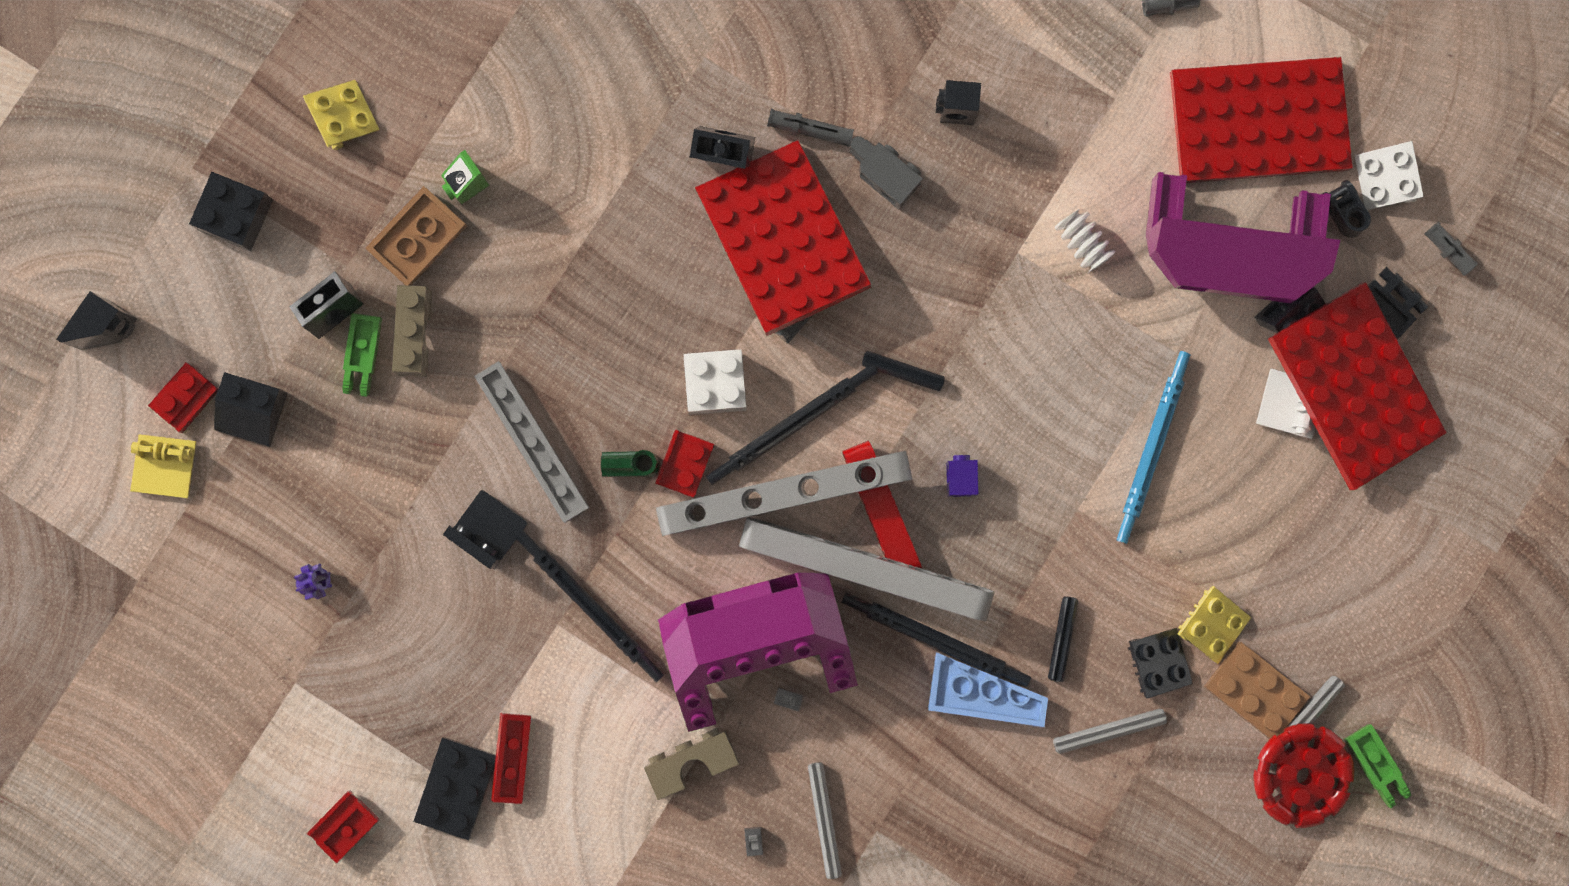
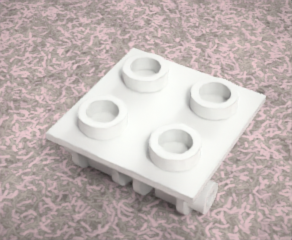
(1389, 176)
(1283, 408)

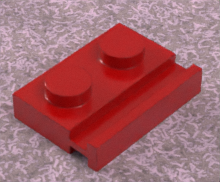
(183, 397)
(684, 463)
(343, 826)

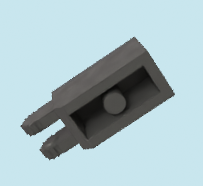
(885, 171)

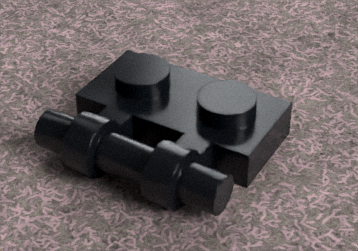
(1394, 312)

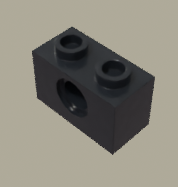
(959, 102)
(722, 147)
(326, 305)

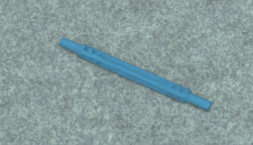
(1153, 447)

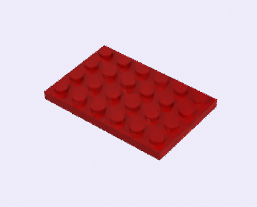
(1261, 120)
(783, 238)
(1357, 386)

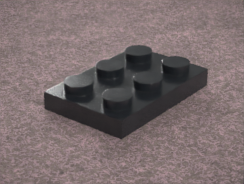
(455, 788)

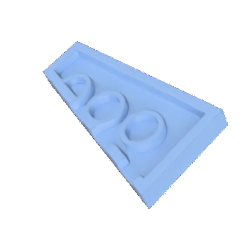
(974, 693)

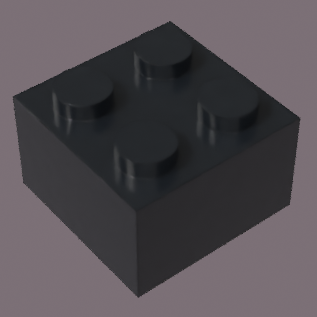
(231, 211)

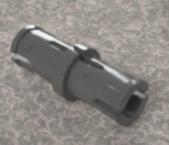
(1451, 248)

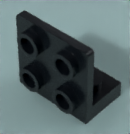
(1280, 315)
(486, 530)

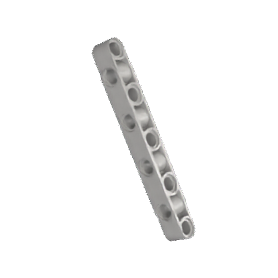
(784, 493)

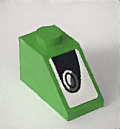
(463, 178)

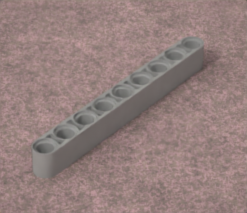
(867, 569)

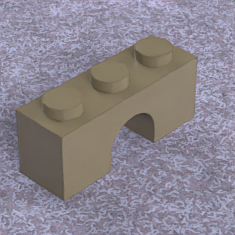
(411, 317)
(666, 771)

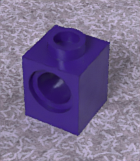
(962, 476)

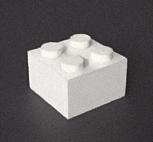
(715, 382)

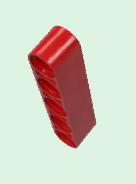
(883, 511)

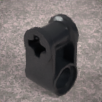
(1348, 206)

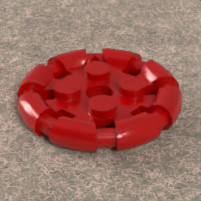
(1319, 780)

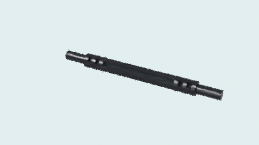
(791, 424)
(589, 606)
(936, 639)

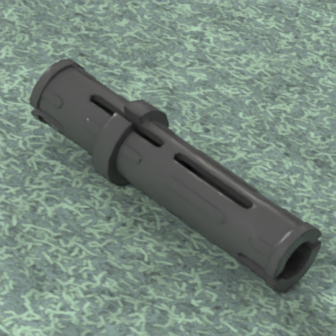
(810, 127)

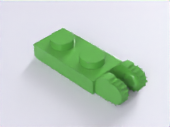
(361, 351)
(1377, 763)

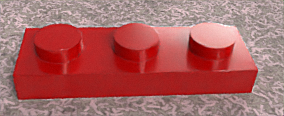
(511, 758)

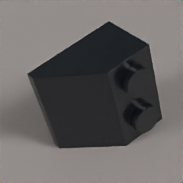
(97, 324)
(248, 409)

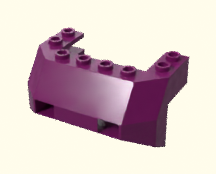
(1239, 258)
(753, 632)

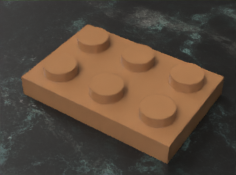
(416, 236)
(1256, 691)

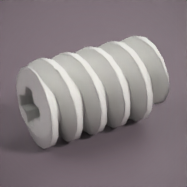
(1084, 240)

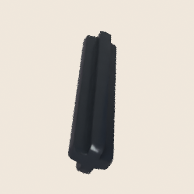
(904, 371)
(1063, 639)

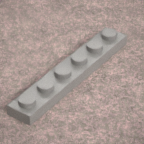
(531, 442)

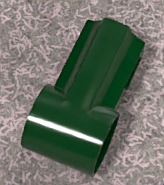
(627, 464)

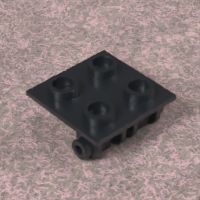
(1160, 663)

